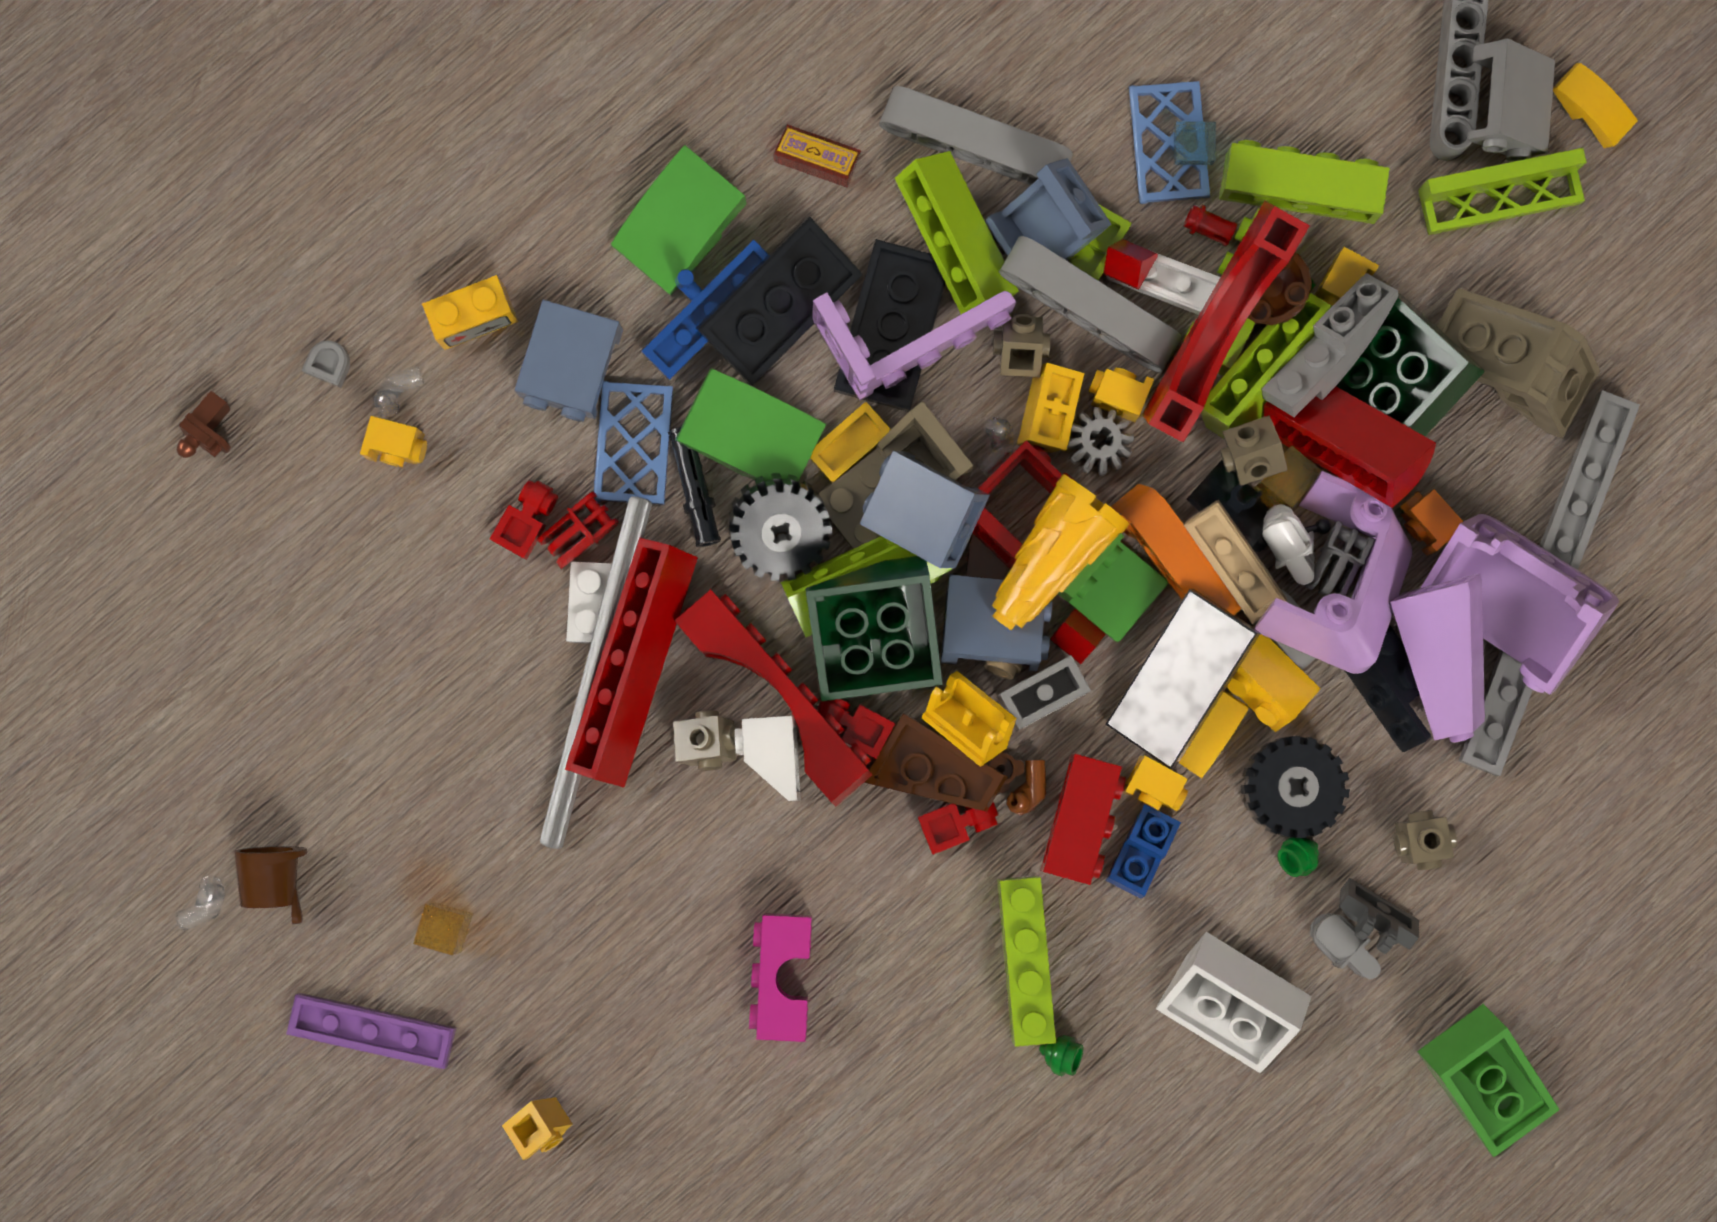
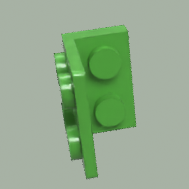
(1115, 590)

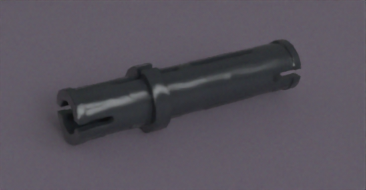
(696, 494)

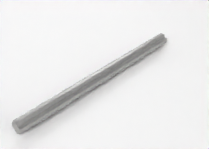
(567, 782)

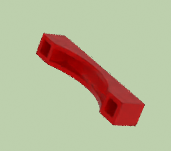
(1249, 273)
(827, 758)

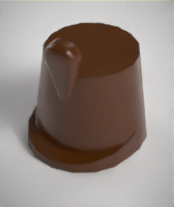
(269, 878)

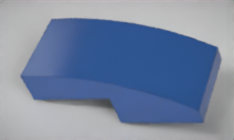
(1143, 851)

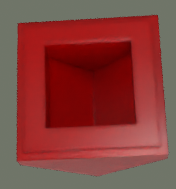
(1128, 263)
(1077, 636)

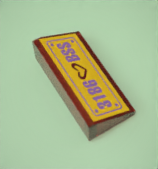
(816, 155)

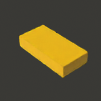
(849, 442)

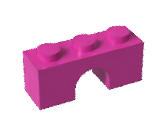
(778, 1013)

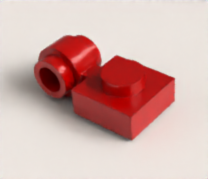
(520, 529)
(864, 728)
(946, 826)

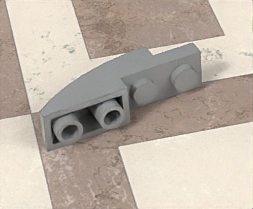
(1337, 344)

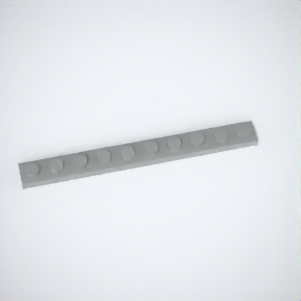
(1567, 539)

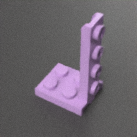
(852, 352)

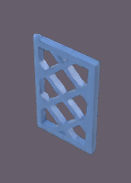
(1140, 124)
(607, 421)

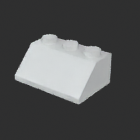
(772, 752)
(1234, 1003)

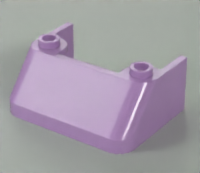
(1344, 628)

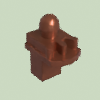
(199, 428)

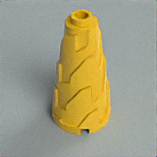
(1065, 539)

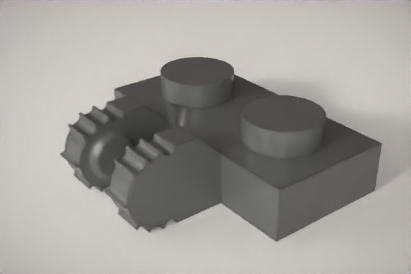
(1375, 912)

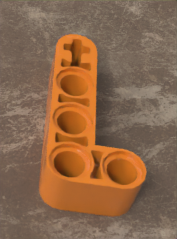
(1171, 546)

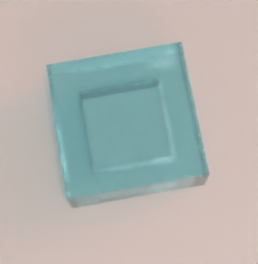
(1194, 143)

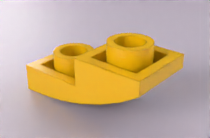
(1590, 98)
(1214, 734)

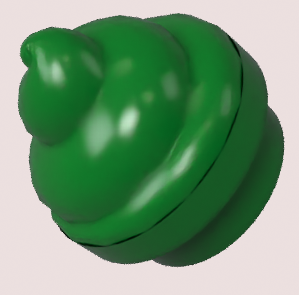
(1298, 856)
(1063, 1056)

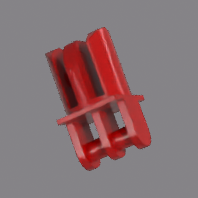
(577, 530)

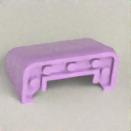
(1530, 598)

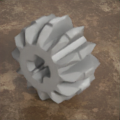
(1106, 454)

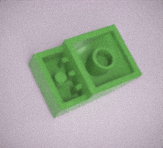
(678, 219)
(749, 429)

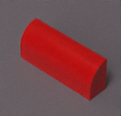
(1357, 444)

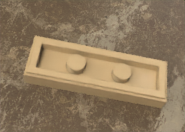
(1234, 560)

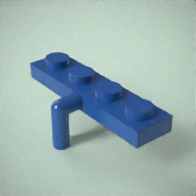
(680, 339)

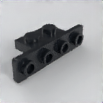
(1388, 691)

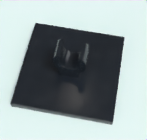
(1239, 501)

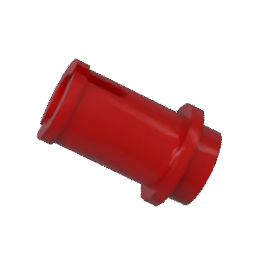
(1209, 225)

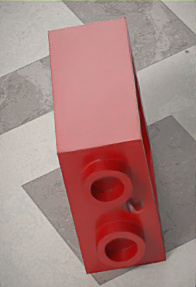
(988, 528)

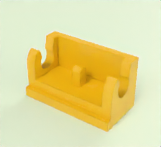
(1051, 408)
(969, 719)

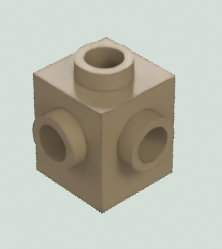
(1021, 346)
(1253, 451)
(705, 741)
(1410, 840)

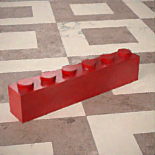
(631, 662)

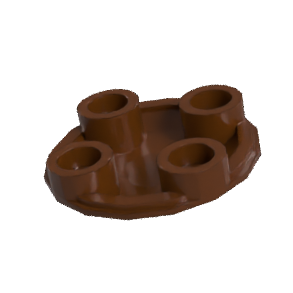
(1285, 294)

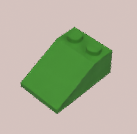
(1489, 1079)

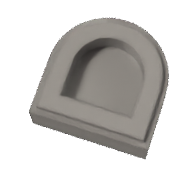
(328, 363)

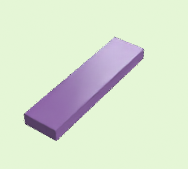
(371, 1031)

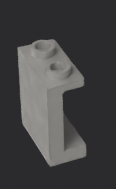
(1518, 100)

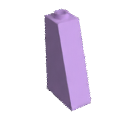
(1445, 651)

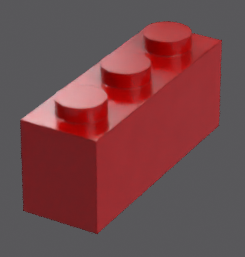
(1083, 819)

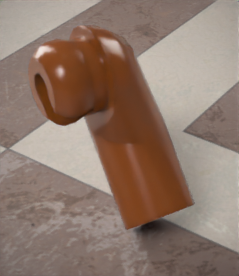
(1031, 791)

